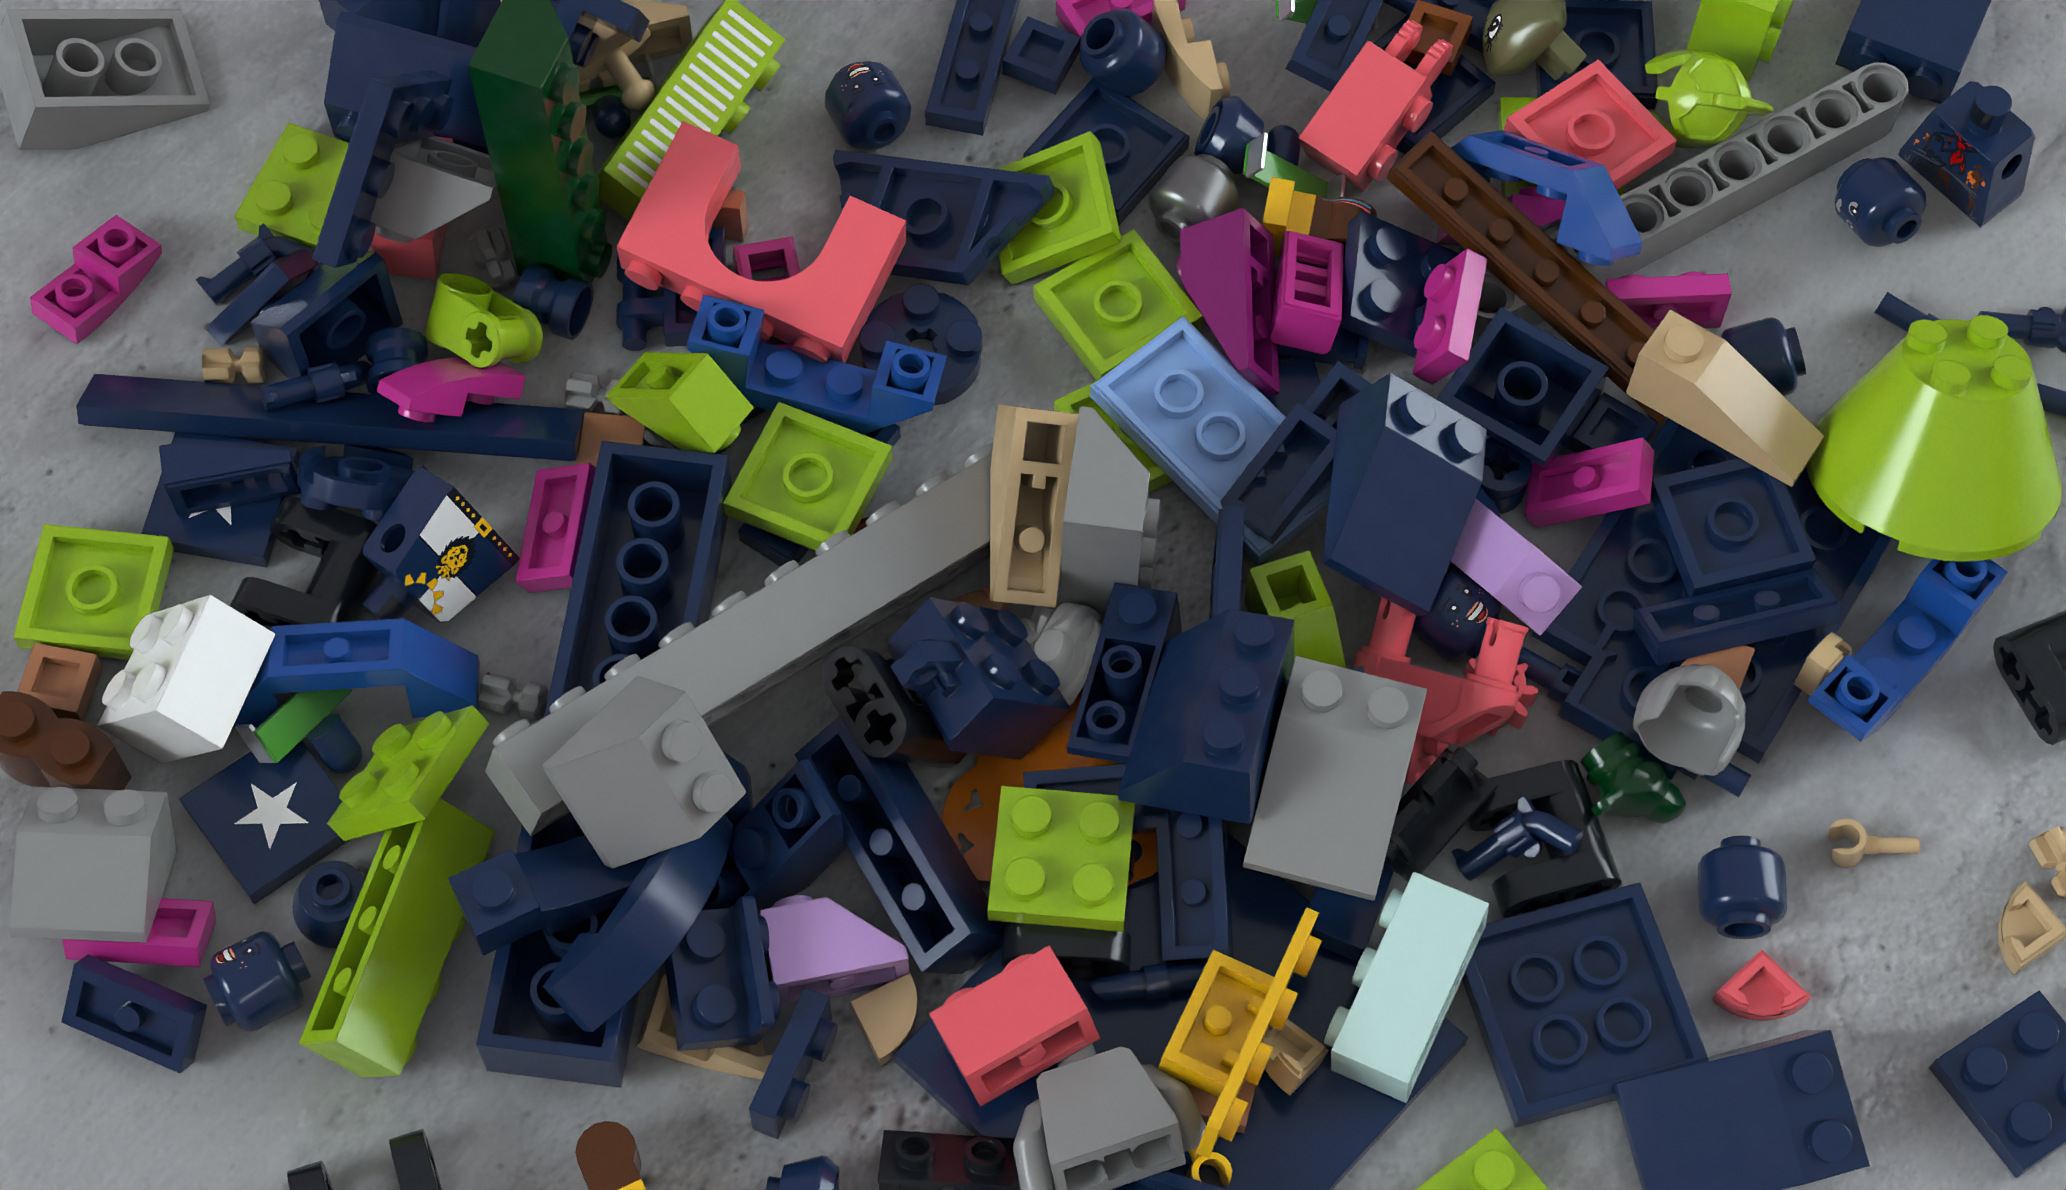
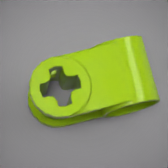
(481, 323)

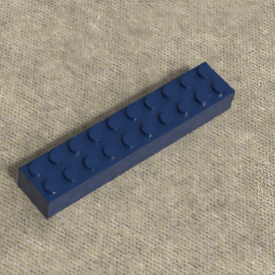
(638, 575)

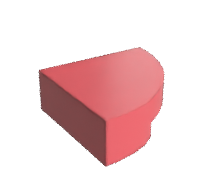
(1761, 991)

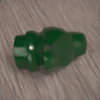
(1630, 783)

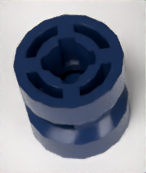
(553, 301)

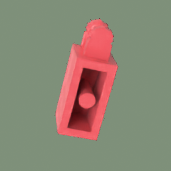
(1374, 108)

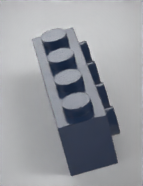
(905, 854)

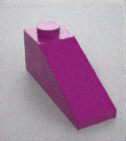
(1232, 280)

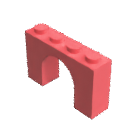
(813, 310)

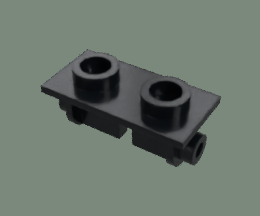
(1436, 811)
(947, 1161)

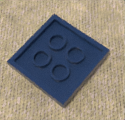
(1578, 1003)

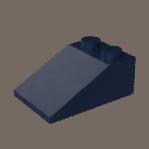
(1400, 490)
(1744, 1118)

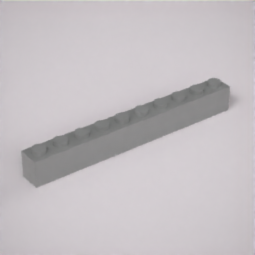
(775, 631)

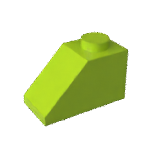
(683, 400)

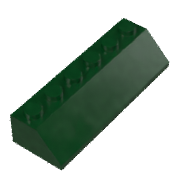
(540, 142)

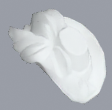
(1065, 642)

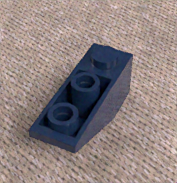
(1123, 671)

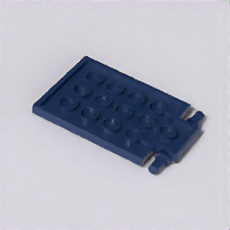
(1633, 568)

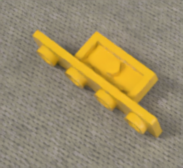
(1225, 1025)

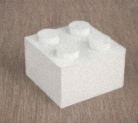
(185, 679)

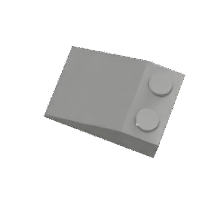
(96, 74)
(1334, 778)

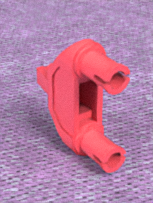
(1453, 707)

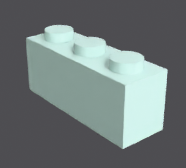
(1406, 985)

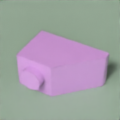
(1512, 569)
(828, 950)

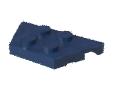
(952, 211)

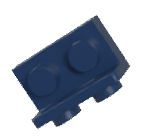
(722, 980)

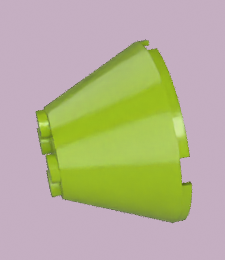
(1943, 445)

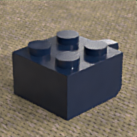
(977, 678)

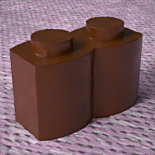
(55, 751)

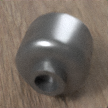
(1192, 193)

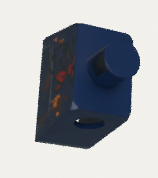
(1973, 151)

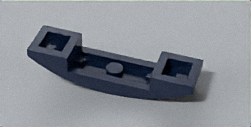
(641, 932)

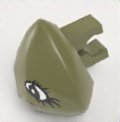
(1525, 32)

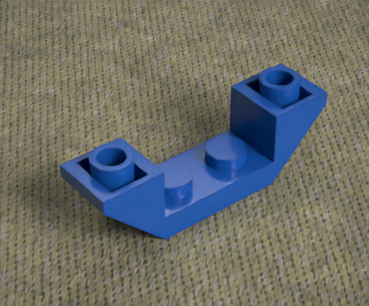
(1593, 211)
(833, 391)
(1907, 645)
(363, 656)

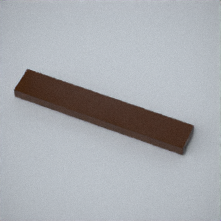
(1523, 258)

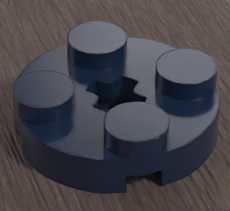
(930, 316)
(359, 479)

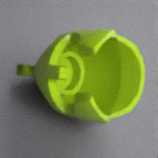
(1705, 99)

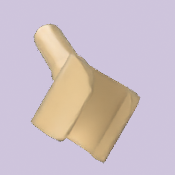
(1866, 843)

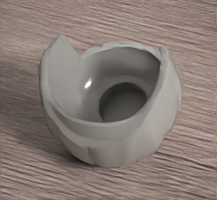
(1692, 718)

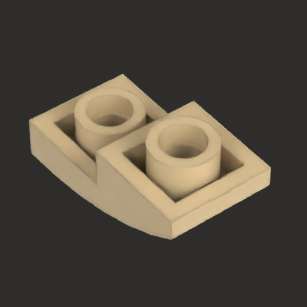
(1190, 63)

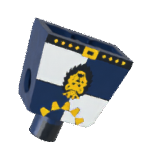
(432, 552)

